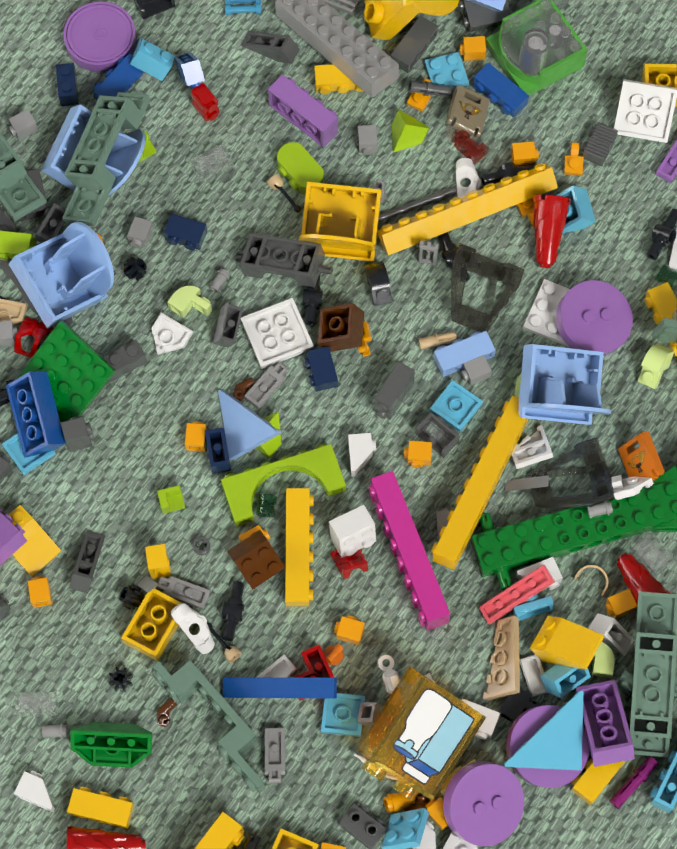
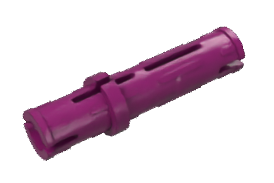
(640, 774)

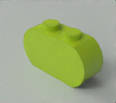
(298, 166)

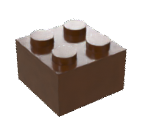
(341, 327)
(256, 559)

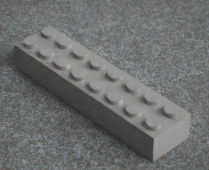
(340, 43)

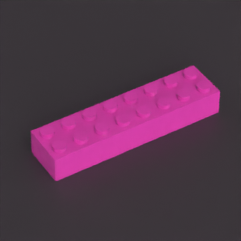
(409, 551)

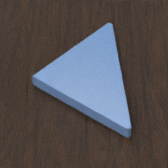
(243, 426)

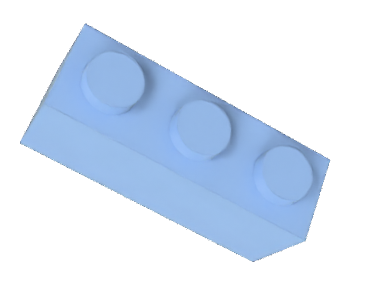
(451, 358)

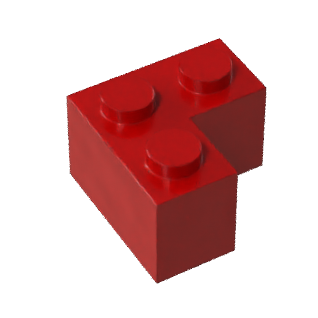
(316, 665)

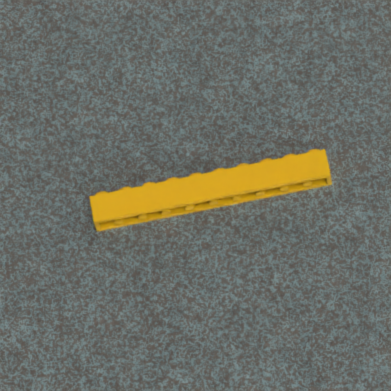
(467, 208)
(480, 486)

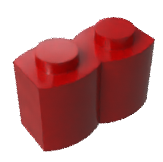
(205, 102)

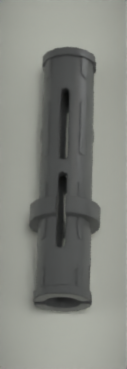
(430, 89)

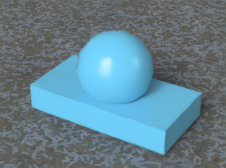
(533, 607)

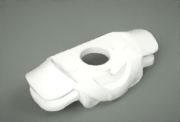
(466, 169)
(184, 617)

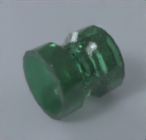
(666, 275)
(266, 505)

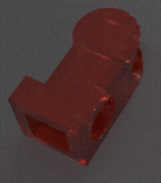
(468, 147)

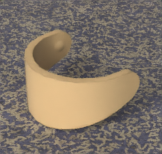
(601, 569)

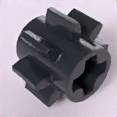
(135, 268)
(131, 596)
(126, 682)

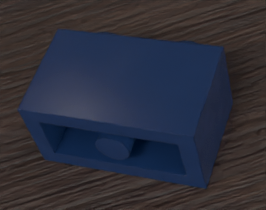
(67, 84)
(185, 232)
(322, 369)
(218, 450)

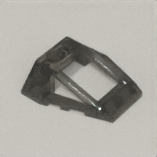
(468, 260)
(595, 466)

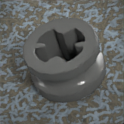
(206, 542)

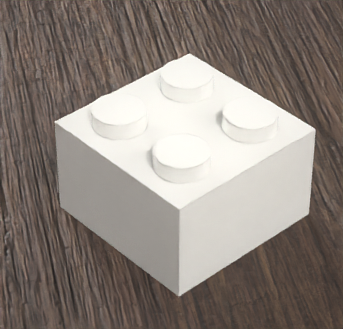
(352, 531)

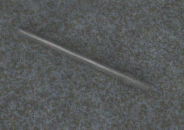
(438, 196)

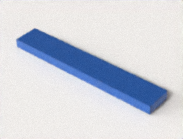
(280, 688)

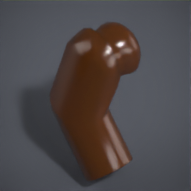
(242, 387)
(163, 712)
(420, 802)

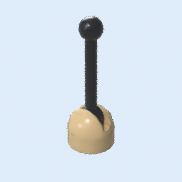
(276, 183)
(231, 651)

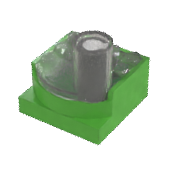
(537, 46)

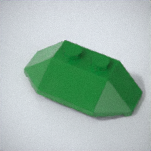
(111, 744)

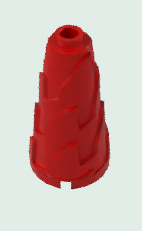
(549, 223)
(638, 577)
(98, 839)

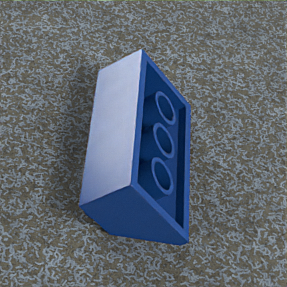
(35, 414)

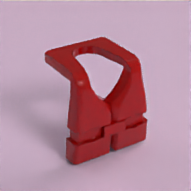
(31, 327)
(344, 564)

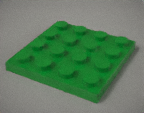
(73, 370)

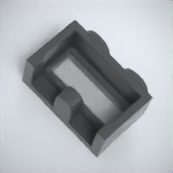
(436, 431)

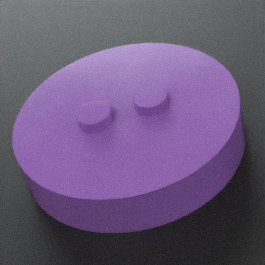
(99, 36)
(594, 317)
(522, 730)
(483, 803)

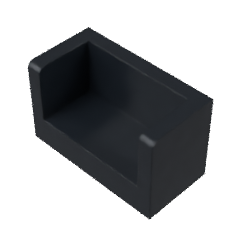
(152, 7)

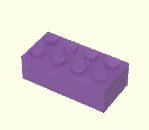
(303, 110)
(606, 724)

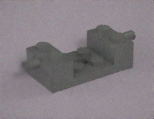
(301, 261)

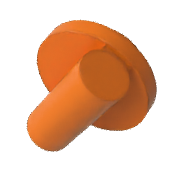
(334, 654)

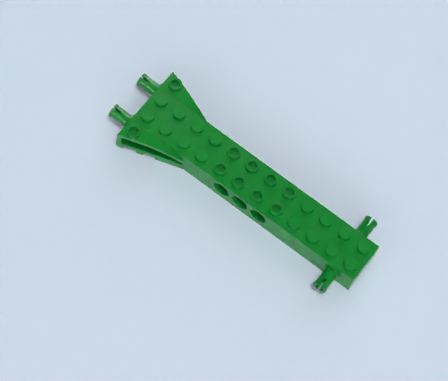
(573, 530)

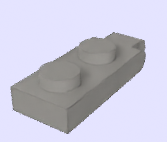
(266, 385)
(184, 591)
(274, 754)

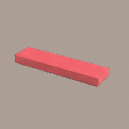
(516, 594)

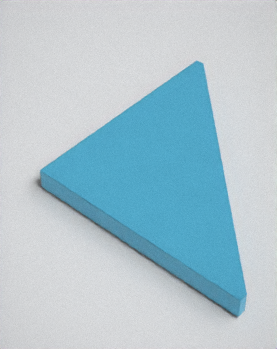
(556, 742)

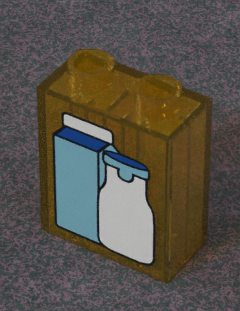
(418, 736)

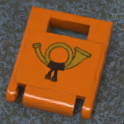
(643, 460)

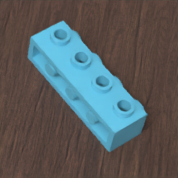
(666, 794)

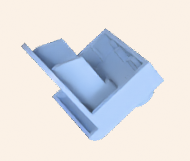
(121, 159)
(65, 273)
(560, 384)

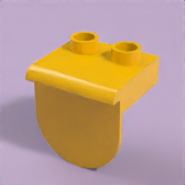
(391, 16)
(342, 220)

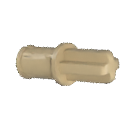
(437, 340)

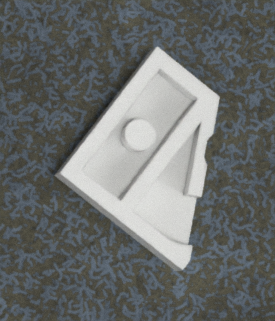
(532, 449)

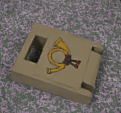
(467, 114)

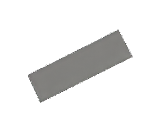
(527, 483)
(147, 584)

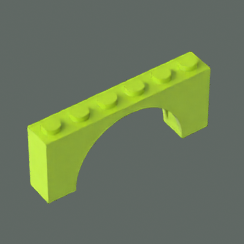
(317, 463)

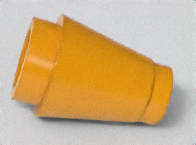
(395, 802)

